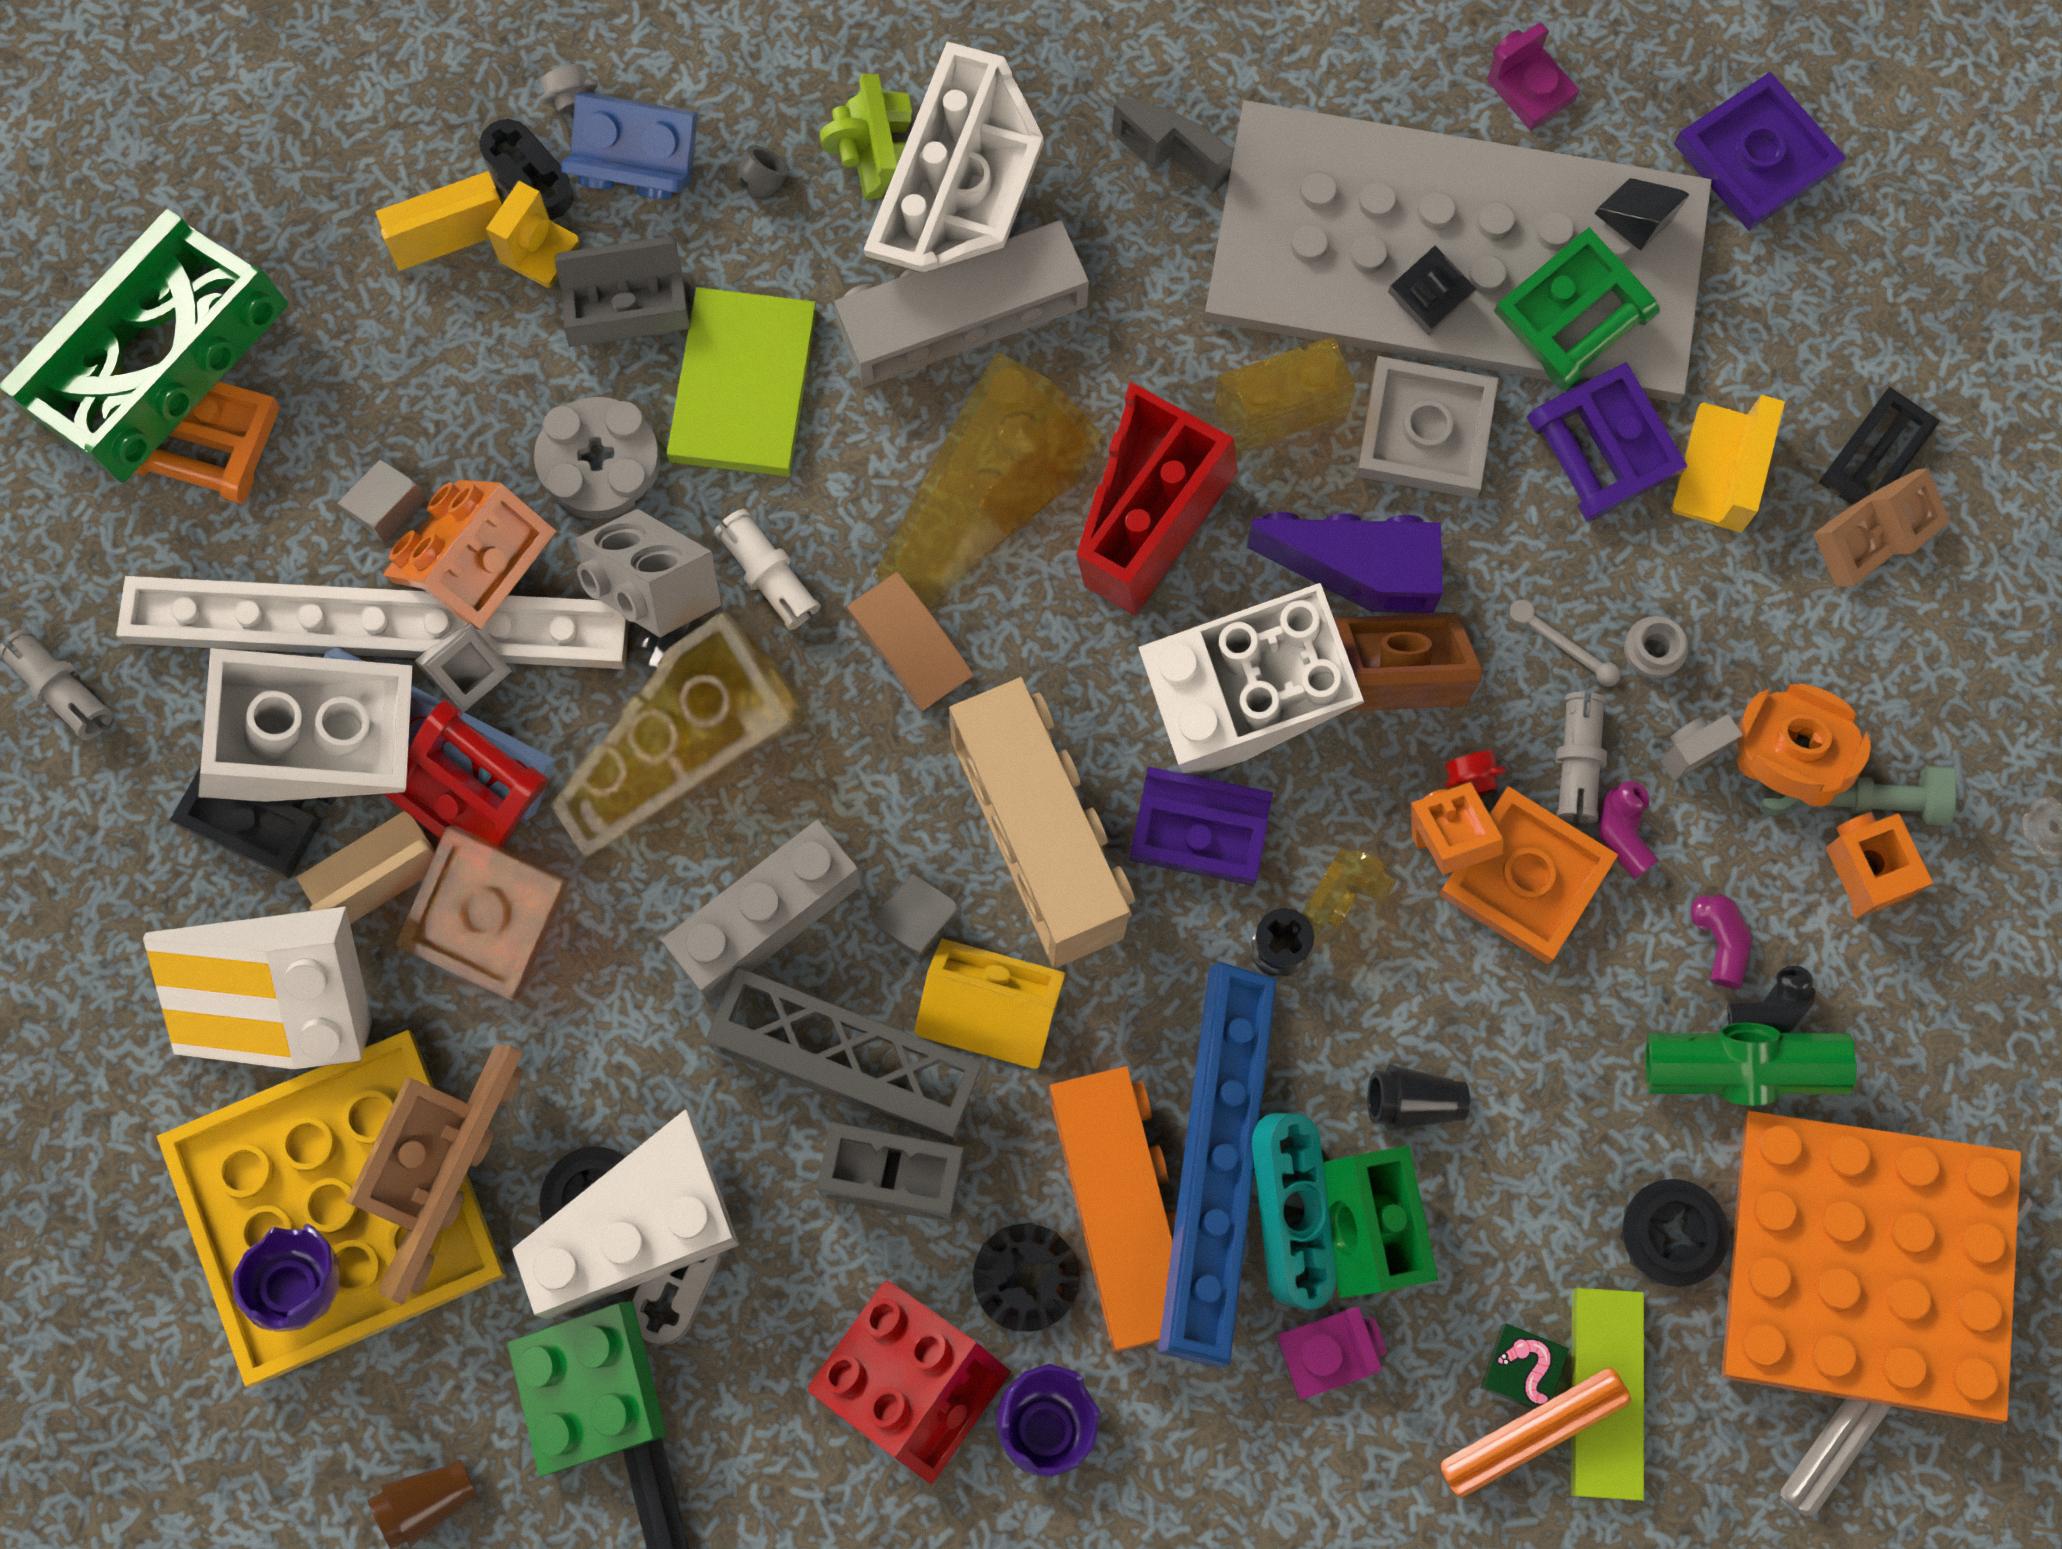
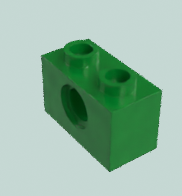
(1377, 1223)

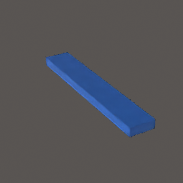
(1218, 1167)

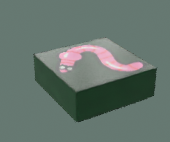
(1524, 1367)

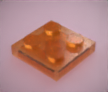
(482, 912)

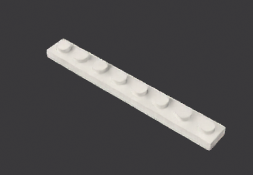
(362, 621)

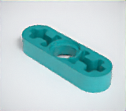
(1315, 1227)

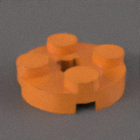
(1798, 772)

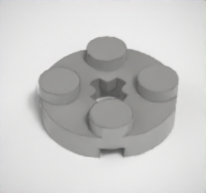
(589, 424)

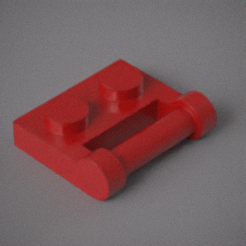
(447, 795)

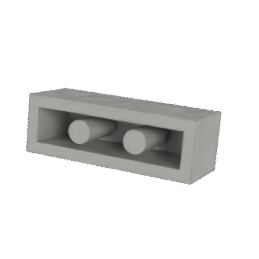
(763, 910)

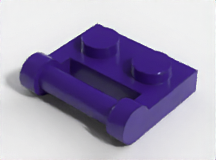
(1624, 432)

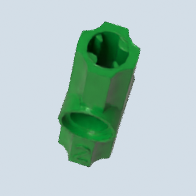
(1750, 1063)

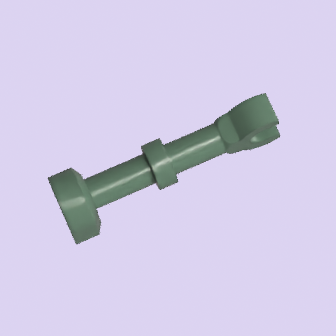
(1933, 798)

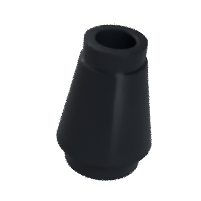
(1414, 1098)

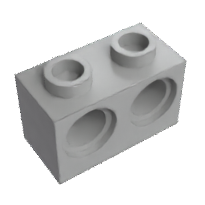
(648, 572)

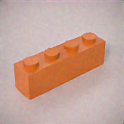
(1118, 1199)

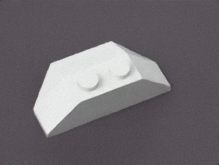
(959, 166)

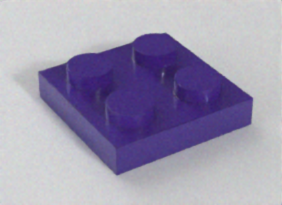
(1759, 150)

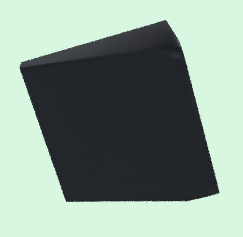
(1641, 210)

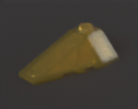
(999, 466)
(691, 722)

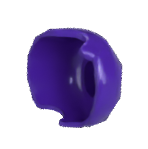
(287, 1279)
(1037, 1439)

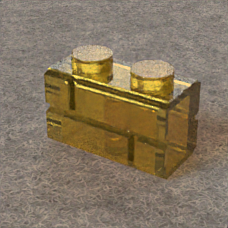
(1284, 395)

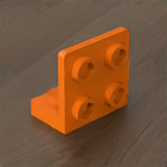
(470, 548)

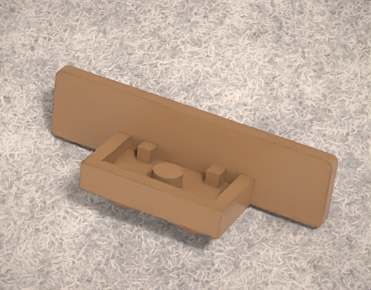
(423, 1160)

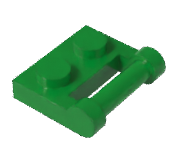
(1562, 294)

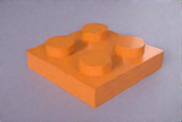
(1538, 882)

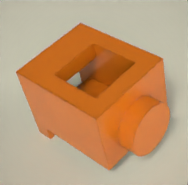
(1898, 863)

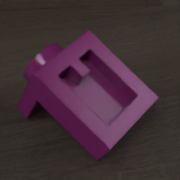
(1529, 77)
(1331, 1352)

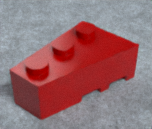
(1152, 498)

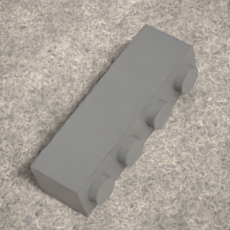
(961, 304)

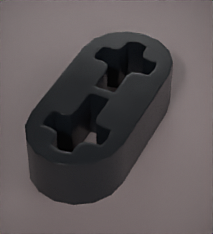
(536, 161)

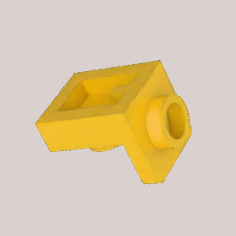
(527, 237)

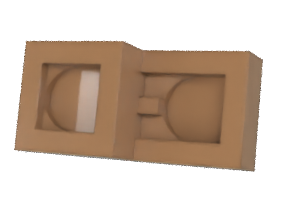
(1880, 525)
(909, 641)

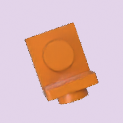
(1455, 828)

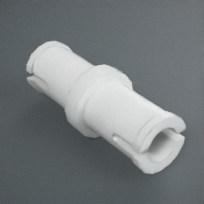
(767, 569)

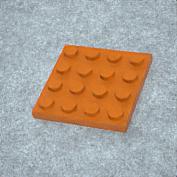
(1873, 1267)

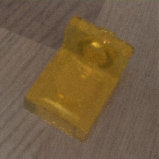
(1332, 899)

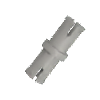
(55, 684)
(1581, 757)

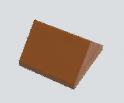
(1410, 660)

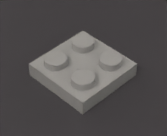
(1427, 427)

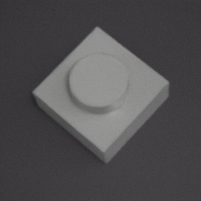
(1699, 744)

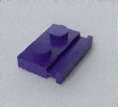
(1201, 826)

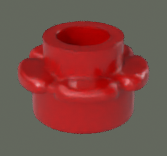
(1478, 768)

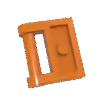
(227, 421)

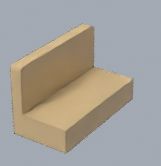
(370, 868)

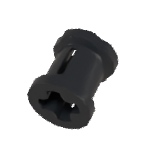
(1277, 924)

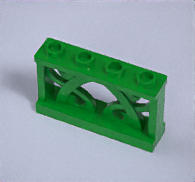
(143, 290)

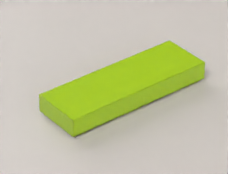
(1609, 1334)

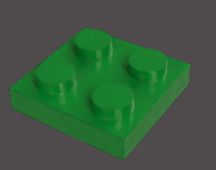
(586, 1388)

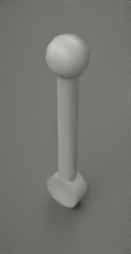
(1522, 614)

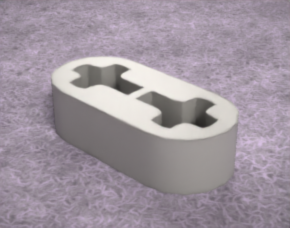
(686, 1301)

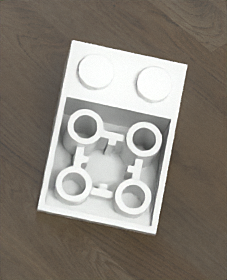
(1250, 680)

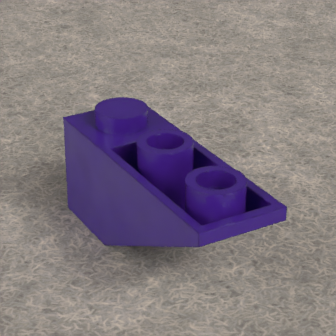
(1370, 563)

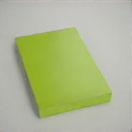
(742, 382)

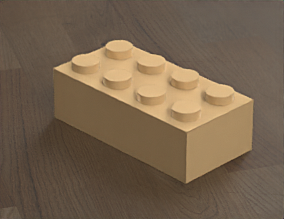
(1039, 823)

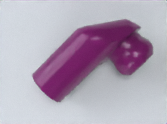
(1620, 827)
(1731, 934)

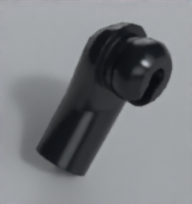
(1783, 1005)

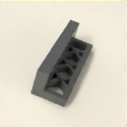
(832, 1078)

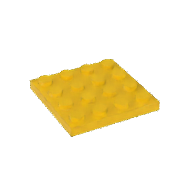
(293, 1163)

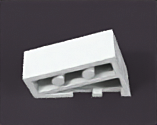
(629, 1226)

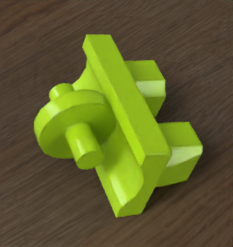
(864, 132)

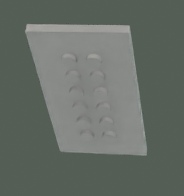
(1344, 206)

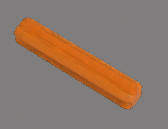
(1535, 1432)

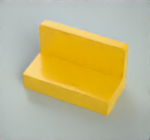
(439, 220)
(1727, 463)
(988, 1003)

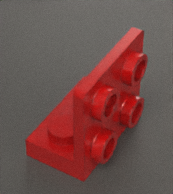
(909, 1381)

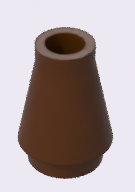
(420, 1503)

